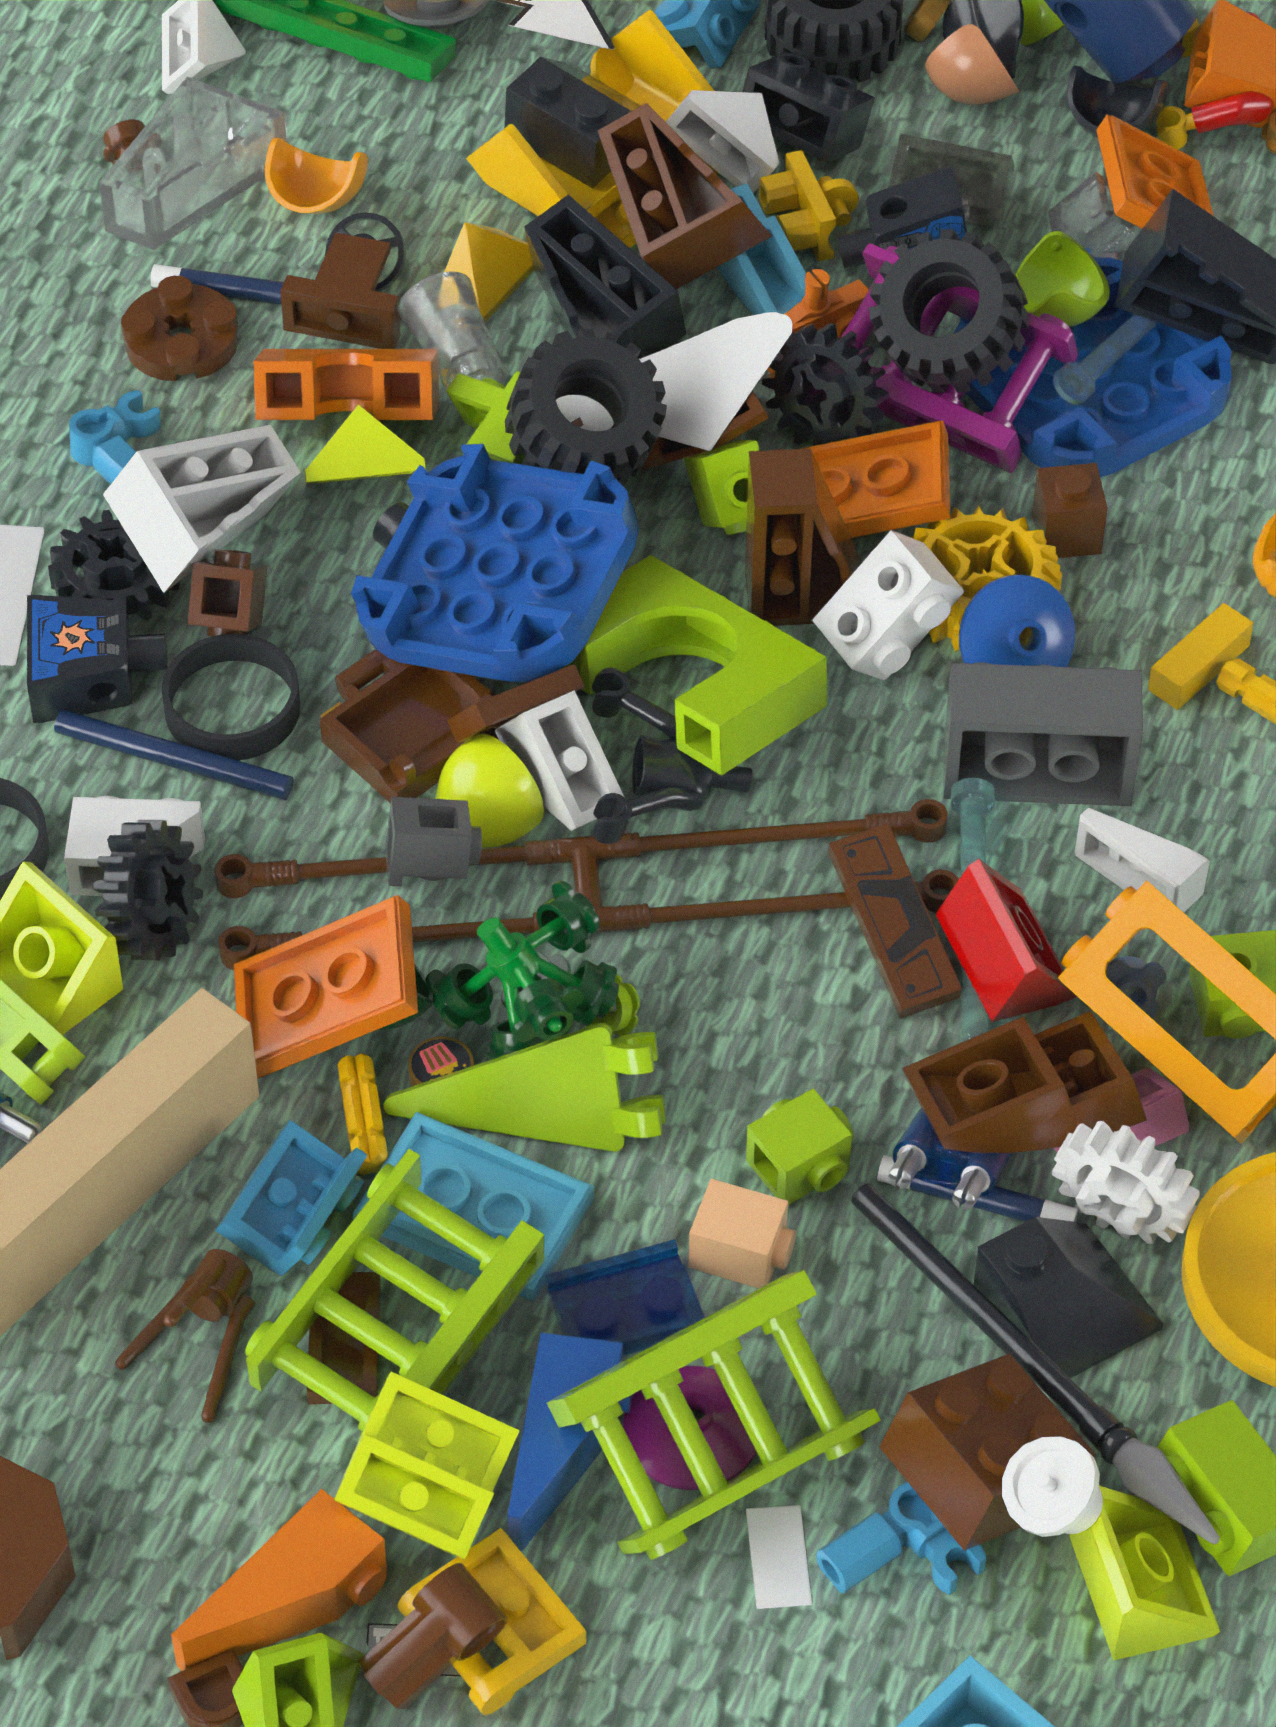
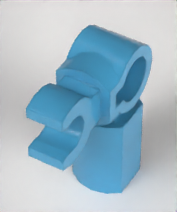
(101, 435)
(879, 1541)

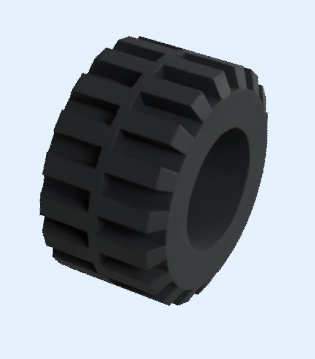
(836, 35)
(924, 274)
(593, 370)

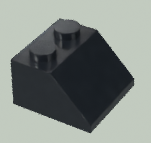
(561, 114)

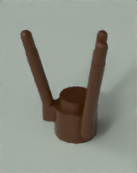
(210, 1292)

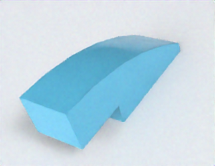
(769, 273)

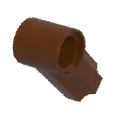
(448, 1624)

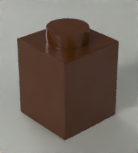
(1070, 509)

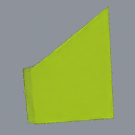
(298, 1683)

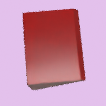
(1001, 945)

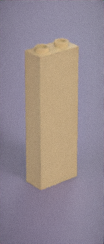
(120, 1146)

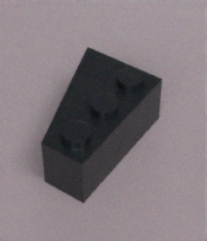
(1201, 279)
(601, 281)

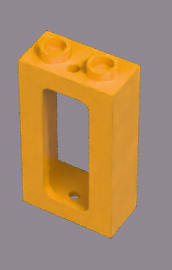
(1086, 977)

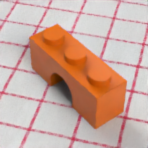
(321, 381)

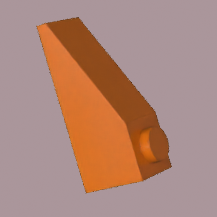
(291, 1585)

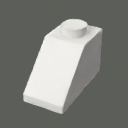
(562, 757)

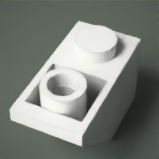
(98, 818)

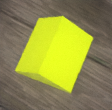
(55, 951)
(1142, 1578)

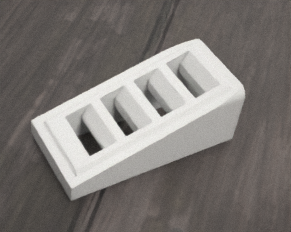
(1140, 856)

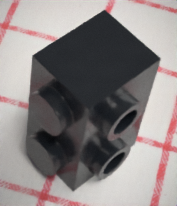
(810, 108)

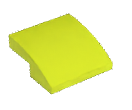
(426, 1465)

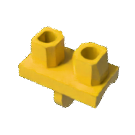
(815, 204)

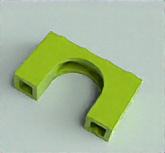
(766, 676)

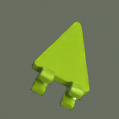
(548, 1092)

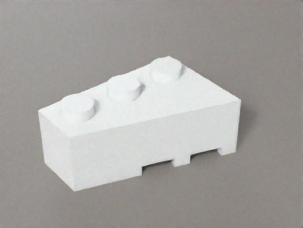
(198, 496)

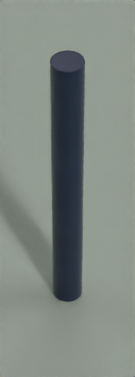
(173, 754)

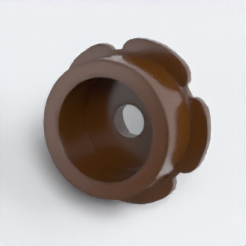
(120, 137)

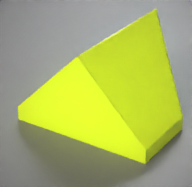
(362, 451)

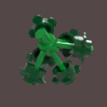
(530, 980)

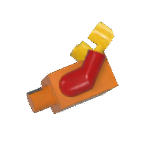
(1228, 75)

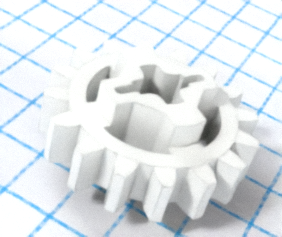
(1125, 1182)

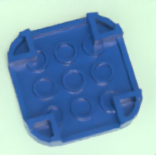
(1139, 404)
(498, 567)

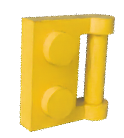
(537, 1629)

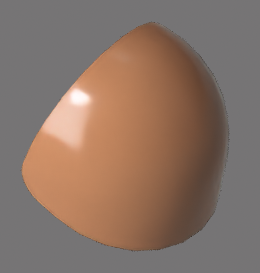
(969, 69)

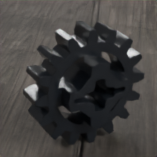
(825, 386)
(109, 566)
(148, 886)

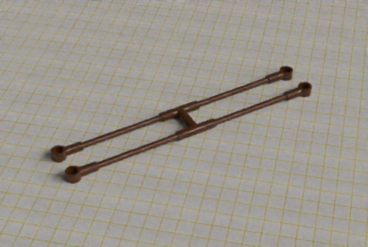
(583, 855)

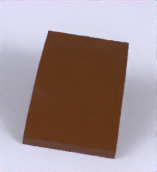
(1024, 1088)

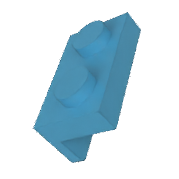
(707, 24)
(290, 1198)

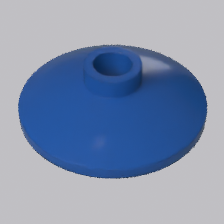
(1007, 607)

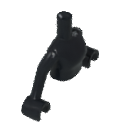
(660, 771)

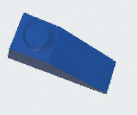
(552, 1456)

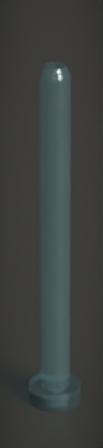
(1077, 380)
(972, 800)

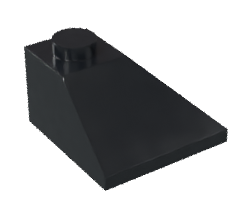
(1064, 1292)

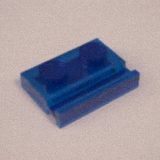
(626, 1297)

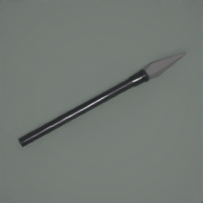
(1141, 1466)

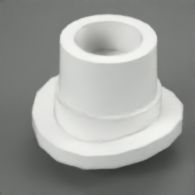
(1052, 1487)

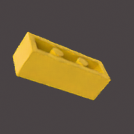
(1200, 656)

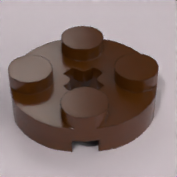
(175, 305)

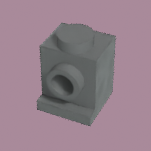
(430, 839)

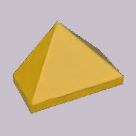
(493, 262)

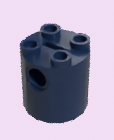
(1128, 36)

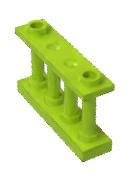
(465, 1314)
(658, 1376)

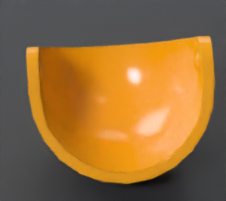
(312, 182)

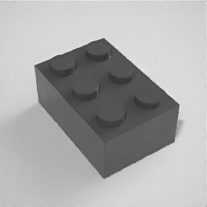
(1045, 732)

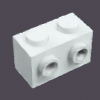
(888, 606)

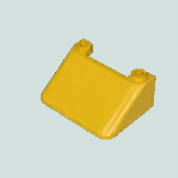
(643, 67)

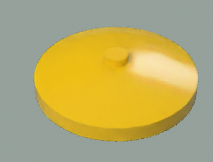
(1233, 1267)

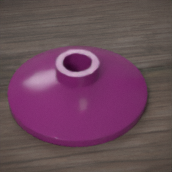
(719, 1426)

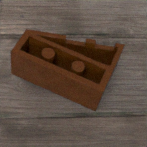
(674, 200)
(794, 538)

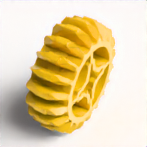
(982, 550)

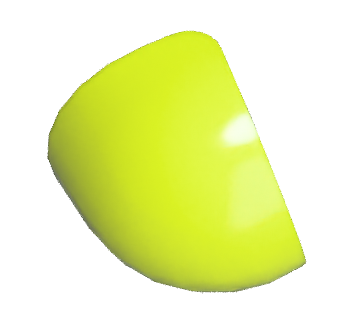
(497, 788)

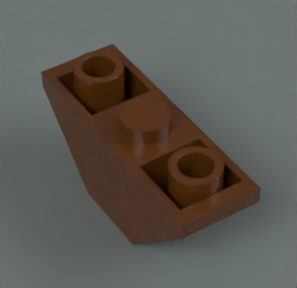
(33, 1555)

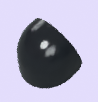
(1095, 97)

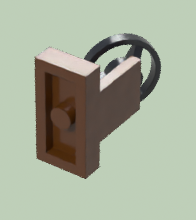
(345, 296)

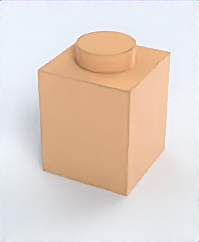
(740, 1234)

